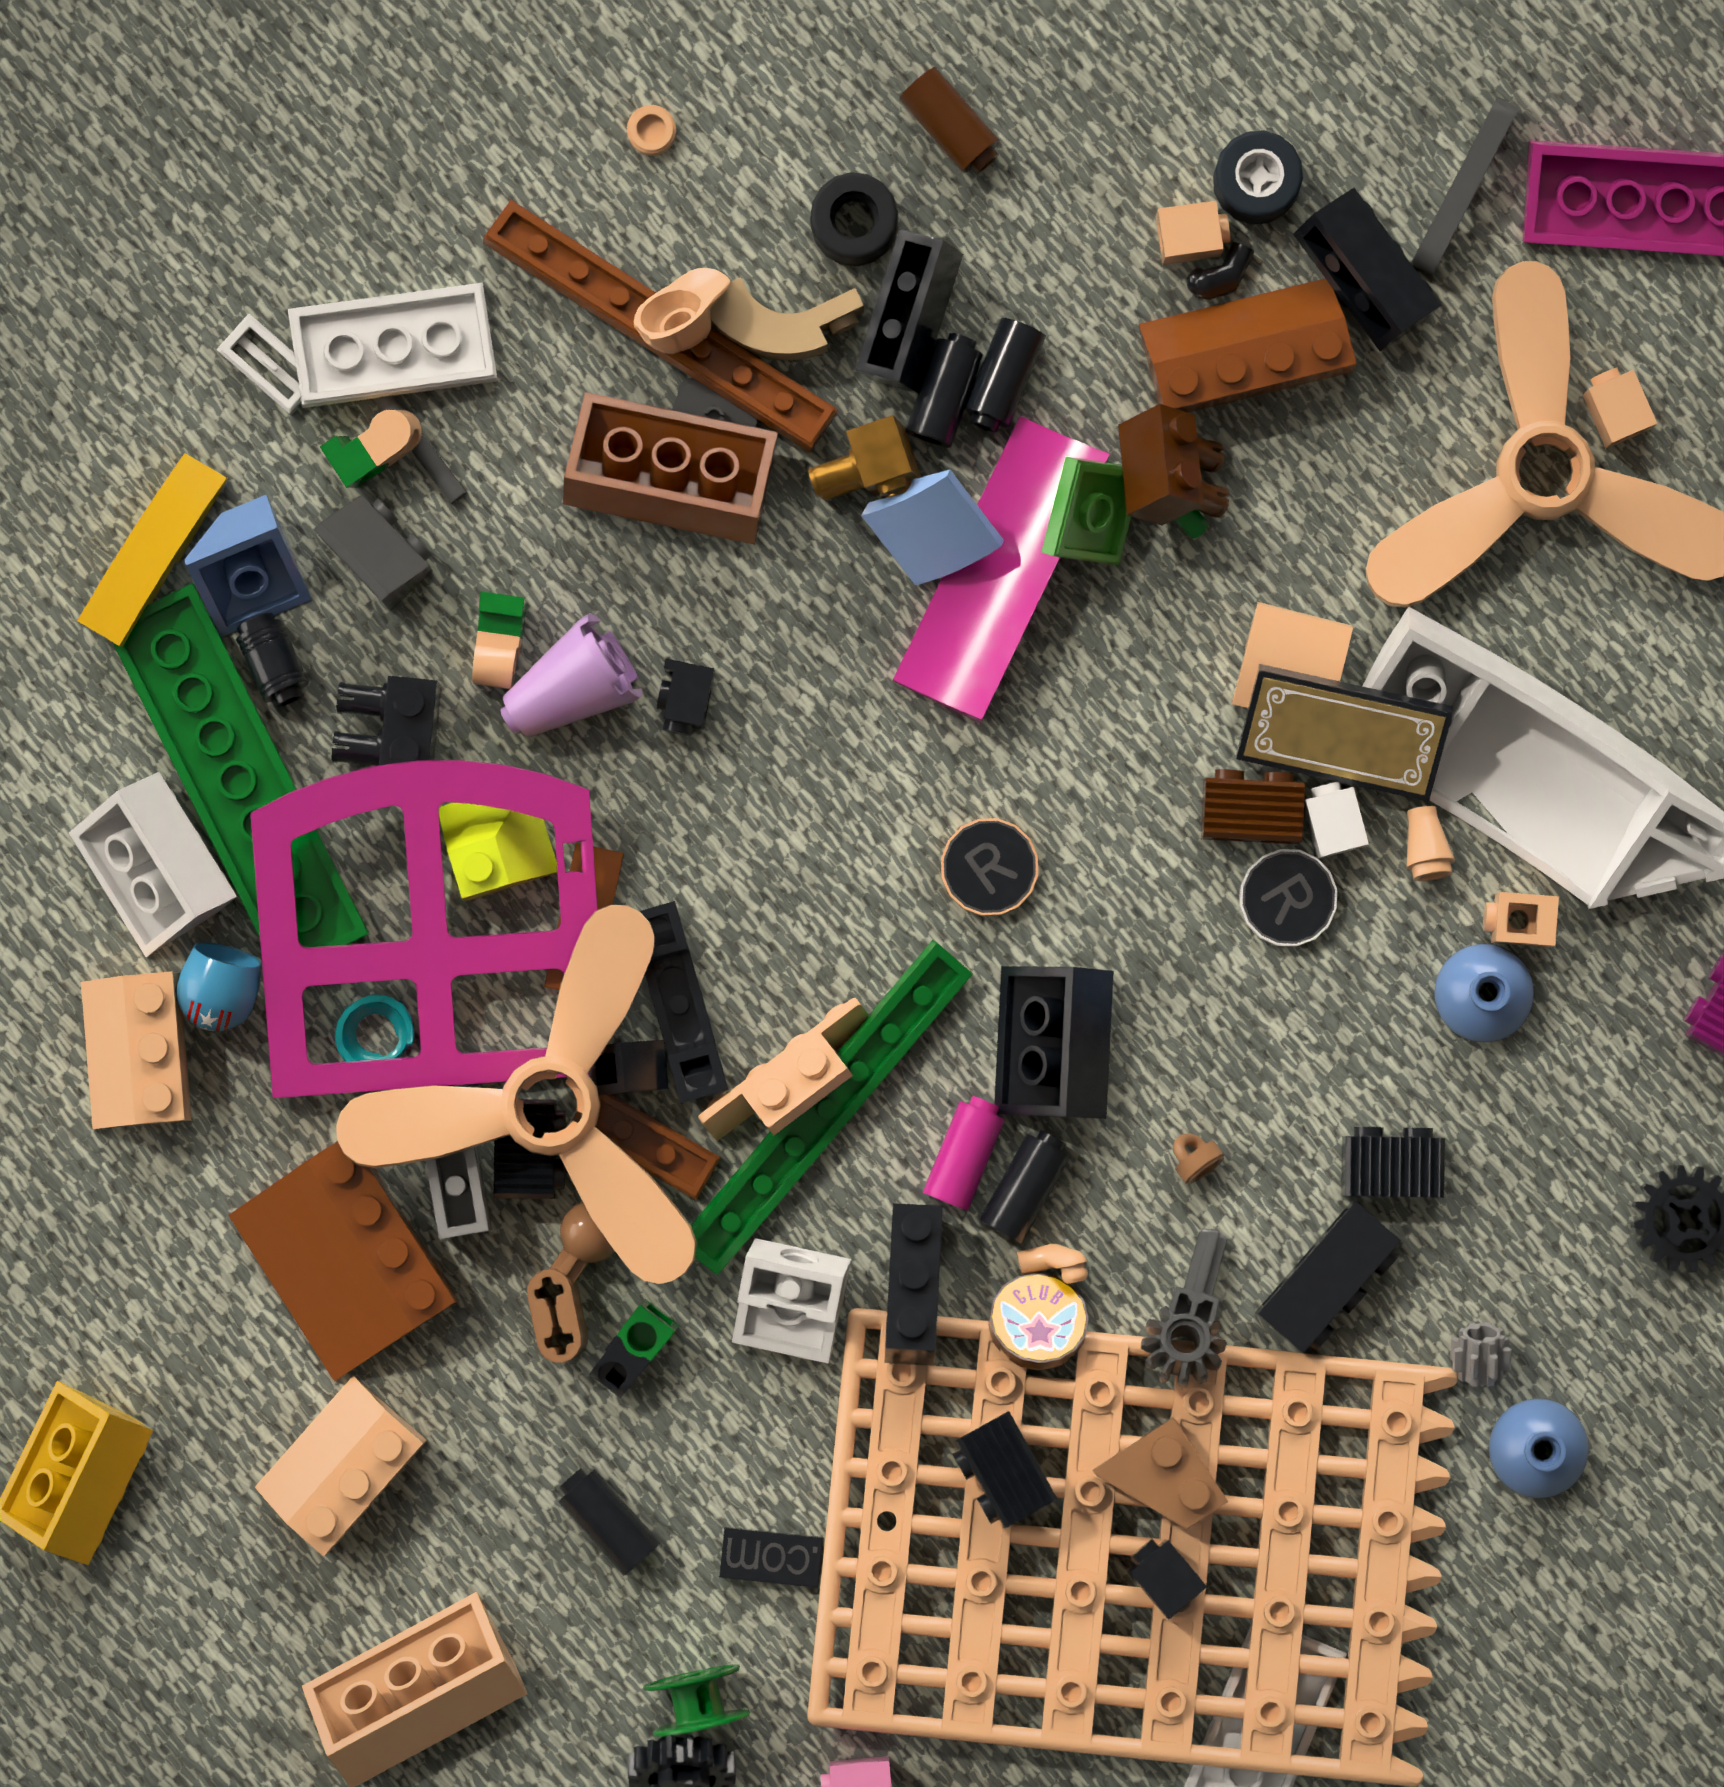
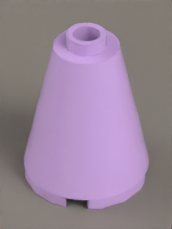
(571, 682)

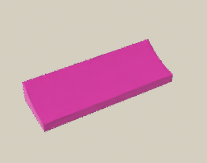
(1624, 198)
(987, 606)

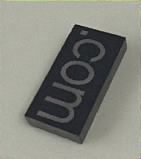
(771, 1557)

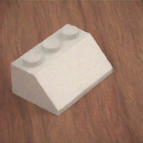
(152, 863)

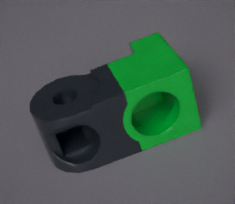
(633, 1348)

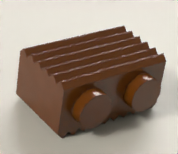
(1252, 808)

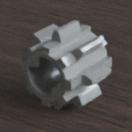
(1480, 1354)

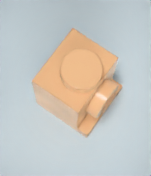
(1540, 913)

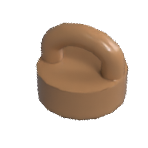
(1198, 1163)

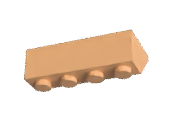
(413, 1690)

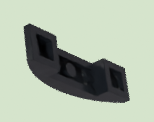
(682, 1009)

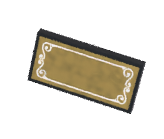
(1344, 732)

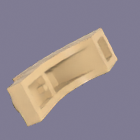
(782, 334)

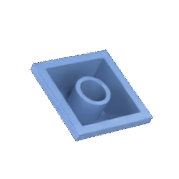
(246, 566)

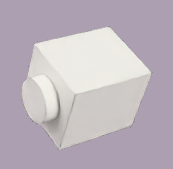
(1334, 820)

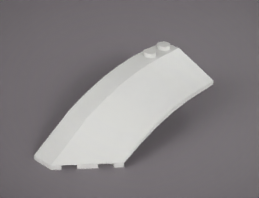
(1551, 773)

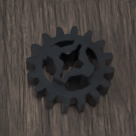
(1671, 1237)
(681, 1763)

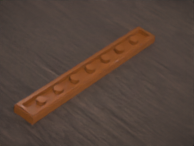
(616, 298)

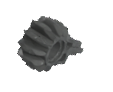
(1190, 1316)

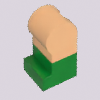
(384, 443)
(498, 639)

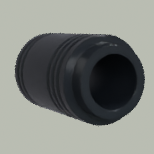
(271, 659)

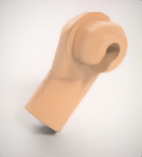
(1053, 1257)

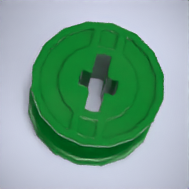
(696, 1700)

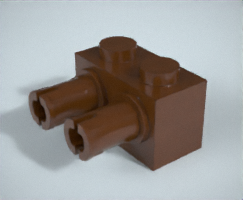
(1164, 466)

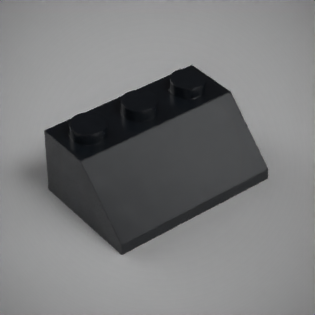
(1054, 1041)

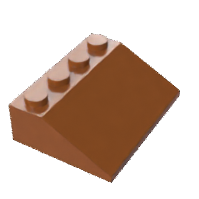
(343, 1259)

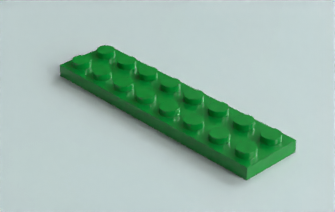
(228, 758)

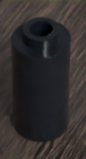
(1004, 374)
(944, 390)
(1026, 1185)
(607, 1520)

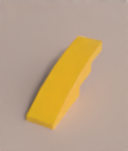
(152, 549)

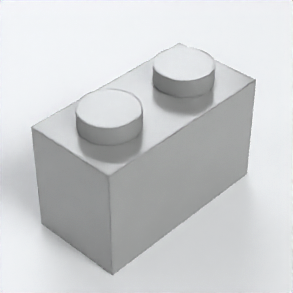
(459, 1194)

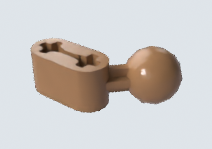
(582, 1245)

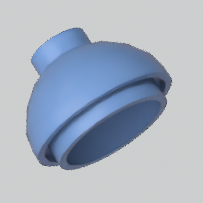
(1459, 997)
(1514, 1442)

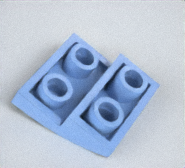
(932, 527)

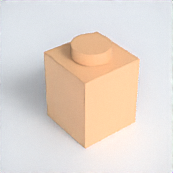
(1191, 232)
(1618, 406)

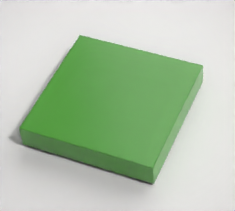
(1088, 513)

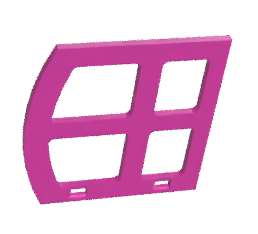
(431, 953)

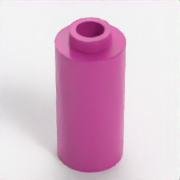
(964, 1153)

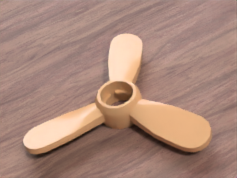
(1535, 367)
(444, 1120)

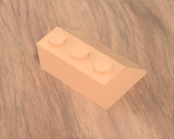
(135, 1050)
(339, 1465)

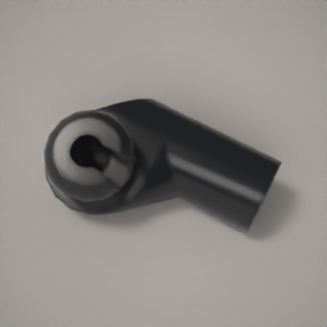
(1221, 279)

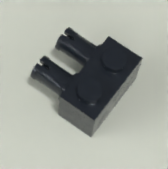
(408, 716)

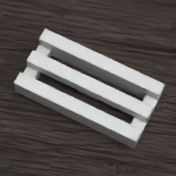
(237, 336)

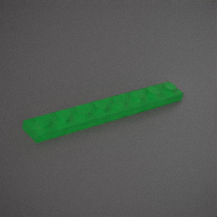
(788, 1154)

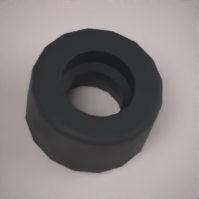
(861, 189)

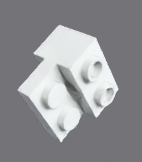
(790, 1300)

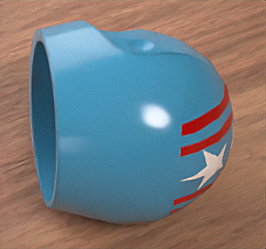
(218, 993)

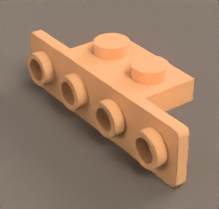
(792, 1079)

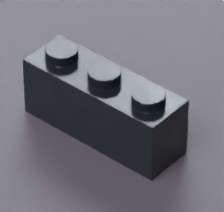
(1367, 269)
(909, 311)
(1329, 1278)
(913, 1284)

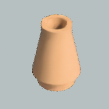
(1427, 846)

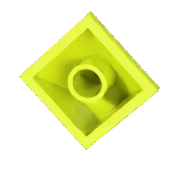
(494, 848)

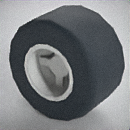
(1262, 160)

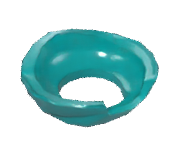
(346, 1028)

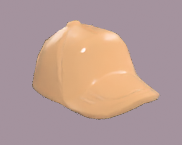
(680, 313)

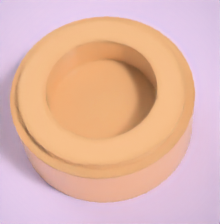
(651, 130)

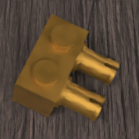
(878, 461)

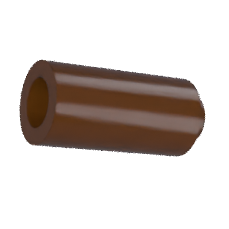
(951, 121)

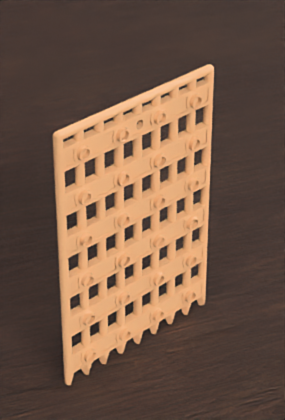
(1174, 1651)

